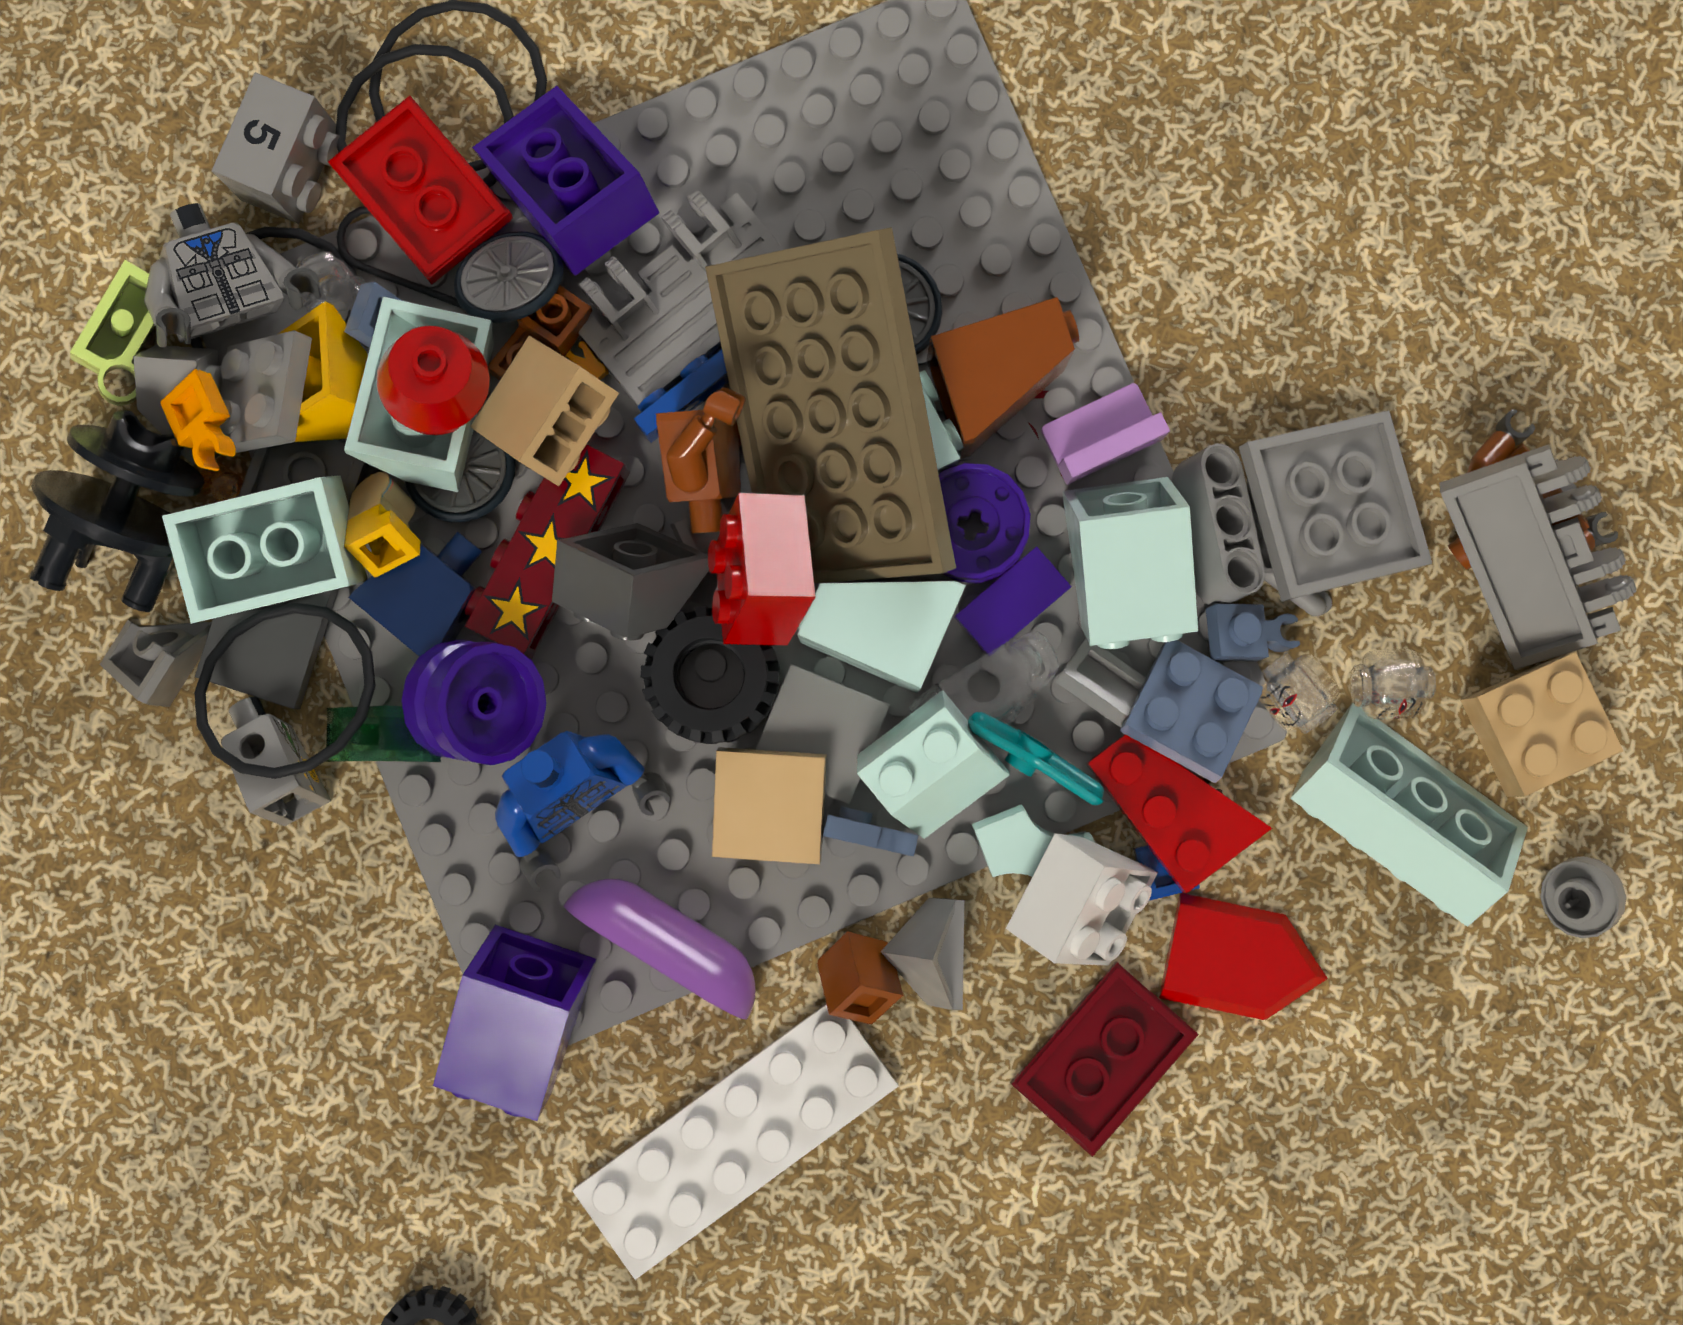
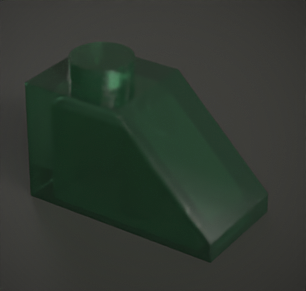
(379, 739)

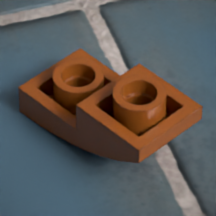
(552, 325)

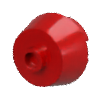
(433, 380)

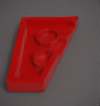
(1174, 811)

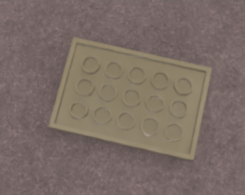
(835, 402)

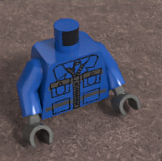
(562, 785)

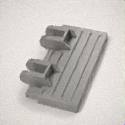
(676, 321)
(1528, 564)

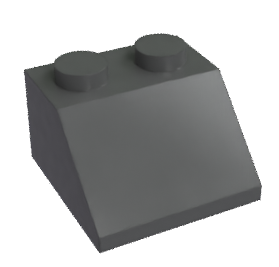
(626, 578)

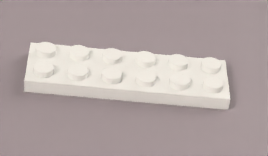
(734, 1139)

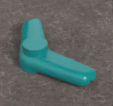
(1030, 754)

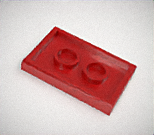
(420, 189)

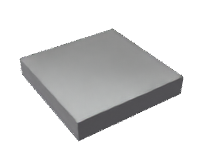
(824, 719)

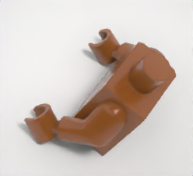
(702, 457)

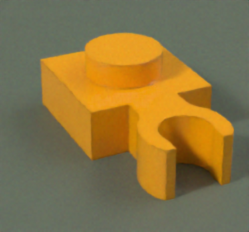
(195, 417)

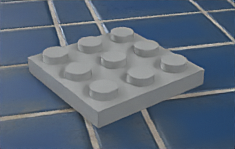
(1335, 505)

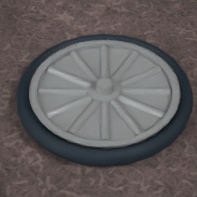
(508, 277)

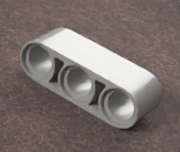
(1222, 525)

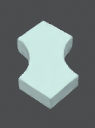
(1014, 842)

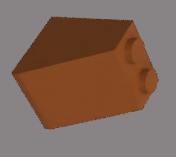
(999, 366)

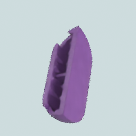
(667, 942)

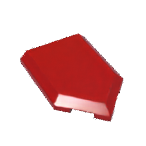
(1236, 959)

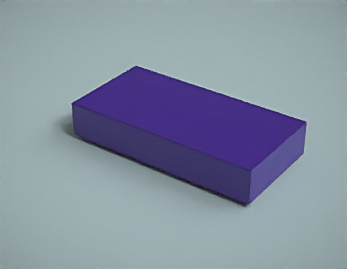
(1013, 601)

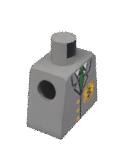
(280, 747)

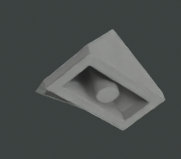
(931, 952)

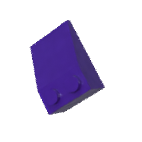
(567, 179)

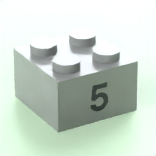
(277, 149)

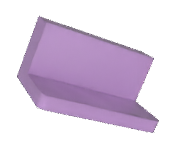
(1103, 433)

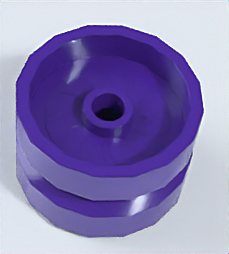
(474, 701)

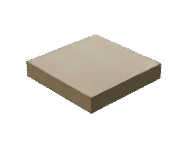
(769, 805)

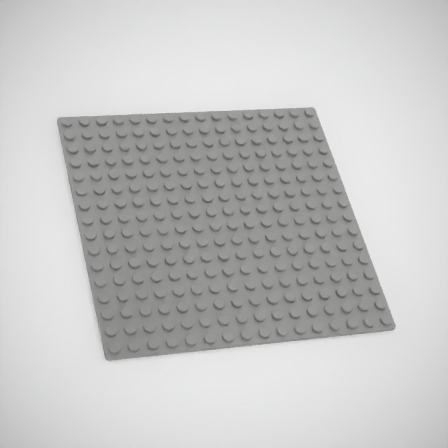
(824, 141)

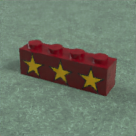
(518, 597)

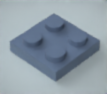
(1192, 710)

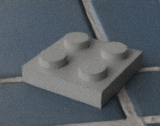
(264, 389)

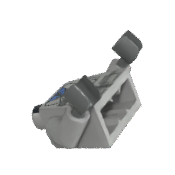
(218, 279)

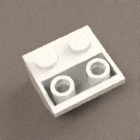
(1081, 902)

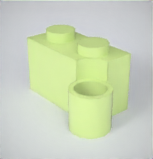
(116, 330)

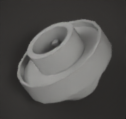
(1591, 898)

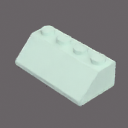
(1412, 816)

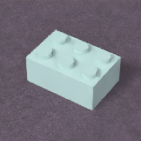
(263, 548)

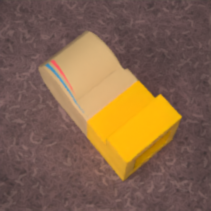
(381, 517)

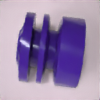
(1002, 508)

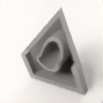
(155, 659)

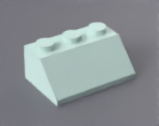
(385, 442)

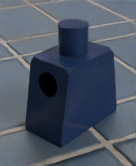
(423, 597)

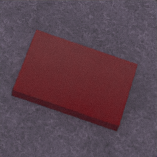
(1104, 1058)

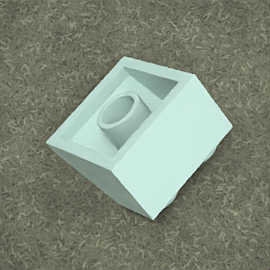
(929, 766)

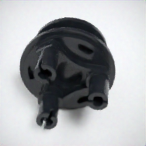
(109, 514)

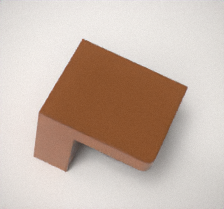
(858, 979)

